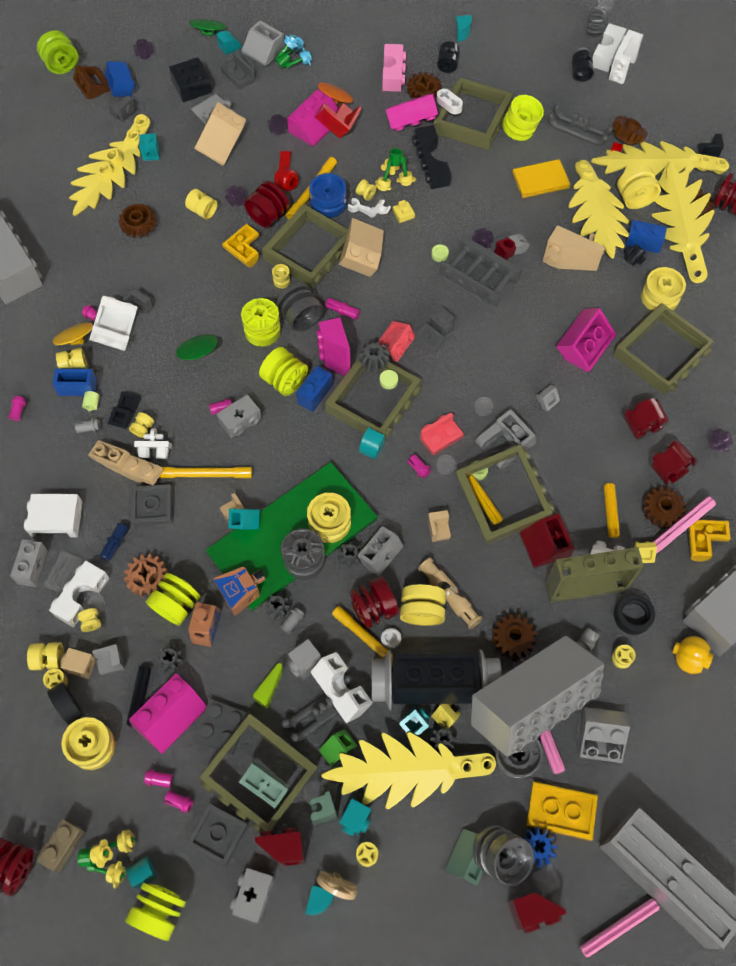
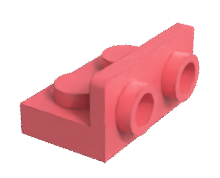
(397, 339)
(440, 434)

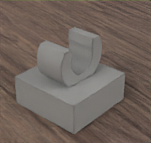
(548, 397)

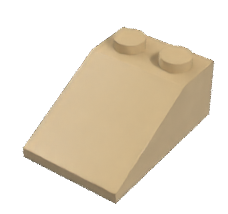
(220, 133)
(362, 248)
(572, 251)

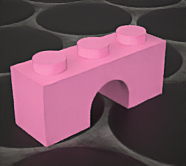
(393, 67)

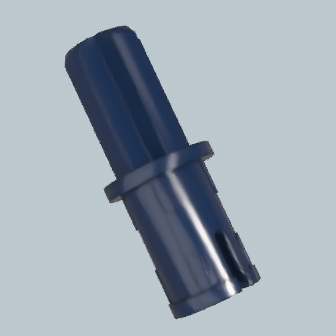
(113, 542)

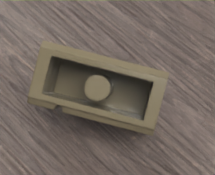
(60, 846)

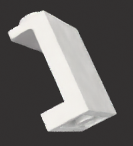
(625, 54)
(113, 323)
(53, 514)

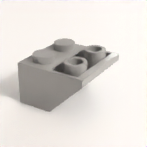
(263, 43)
(603, 735)

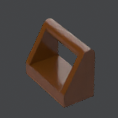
(85, 83)

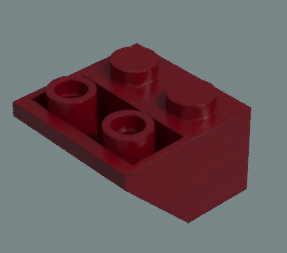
(547, 541)
(285, 847)
(533, 910)

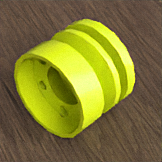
(522, 117)
(261, 322)
(283, 371)
(175, 596)
(155, 911)

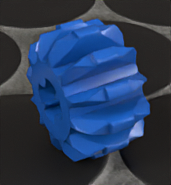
(546, 849)

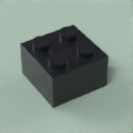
(190, 79)

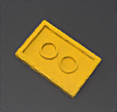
(541, 178)
(562, 811)

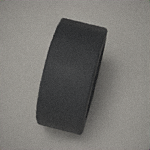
(644, 603)
(65, 703)

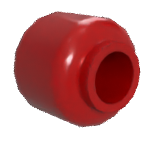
(286, 179)

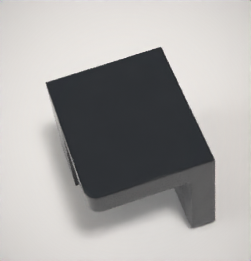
(712, 149)

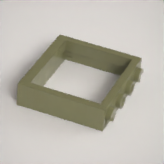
(468, 135)
(290, 228)
(680, 326)
(332, 404)
(531, 472)
(593, 574)
(226, 798)

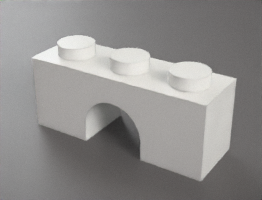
(605, 52)
(86, 579)
(330, 676)

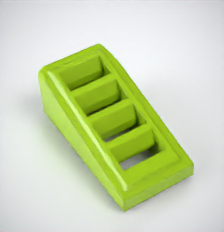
(266, 690)

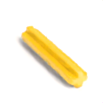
(485, 501)
(611, 510)

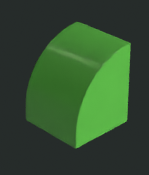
(338, 743)

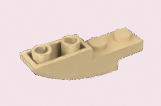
(125, 464)

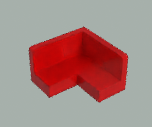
(338, 122)

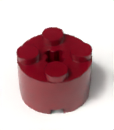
(645, 418)
(673, 463)

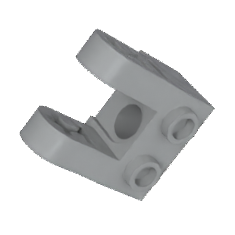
(513, 430)

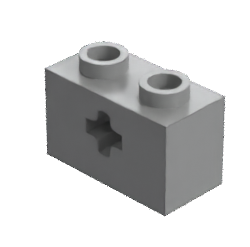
(239, 416)
(380, 550)
(29, 563)
(303, 659)
(255, 908)

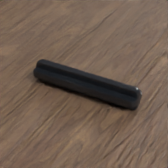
(139, 691)

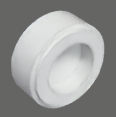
(391, 638)

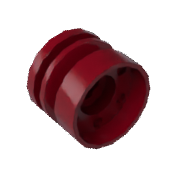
(727, 194)
(266, 204)
(376, 601)
(14, 866)

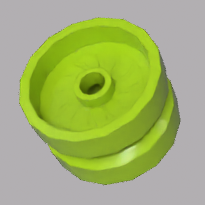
(57, 52)

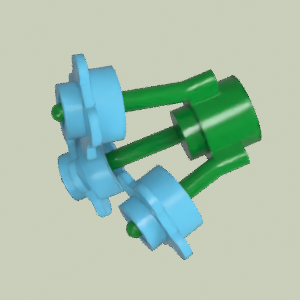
(296, 44)

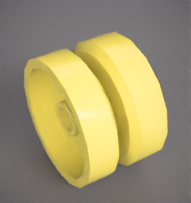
(638, 187)
(663, 286)
(329, 517)
(423, 605)
(85, 754)

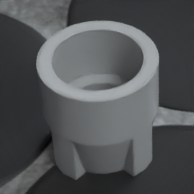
(588, 639)

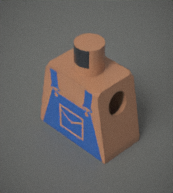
(239, 588)
(204, 621)

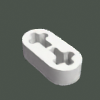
(451, 100)

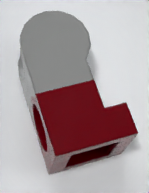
(511, 246)

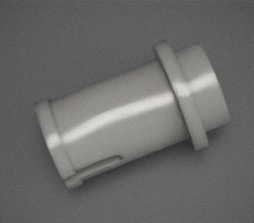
(89, 425)
(292, 620)

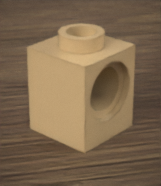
(78, 663)

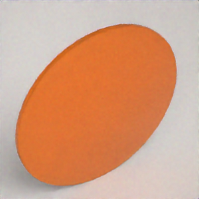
(335, 93)

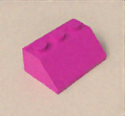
(412, 111)
(303, 121)
(586, 339)
(333, 346)
(168, 713)

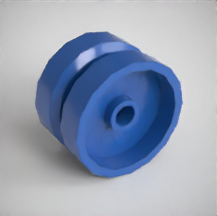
(328, 195)

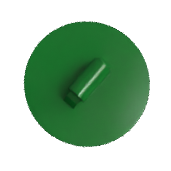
(207, 24)
(196, 347)

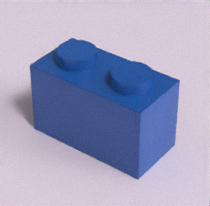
(119, 79)
(646, 235)
(74, 381)
(314, 388)

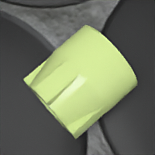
(90, 400)

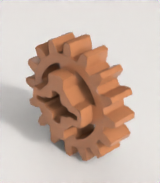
(137, 574)

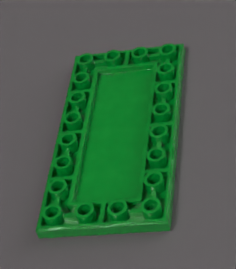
(262, 547)

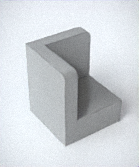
(109, 659)

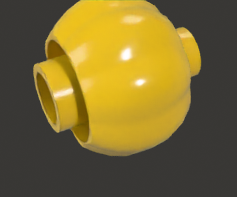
(693, 654)

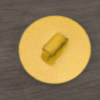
(73, 334)

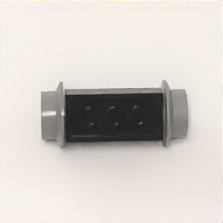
(432, 677)

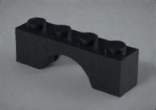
(436, 171)

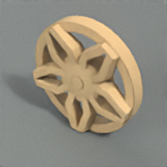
(337, 885)

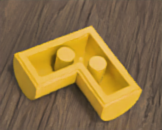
(240, 247)
(701, 535)

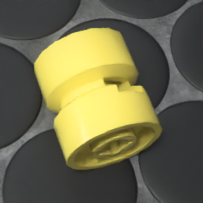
(201, 204)
(74, 360)
(44, 656)

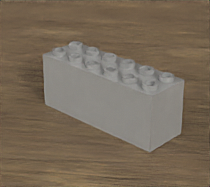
(16, 269)
(715, 614)
(536, 695)
(673, 879)

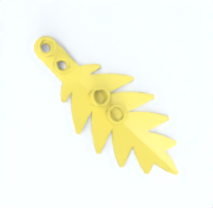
(659, 159)
(109, 168)
(598, 209)
(683, 219)
(405, 770)

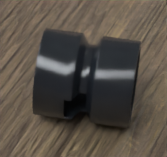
(448, 57)
(582, 65)

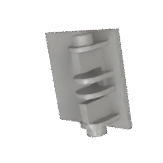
(205, 108)

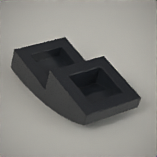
(125, 410)

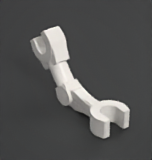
(371, 212)

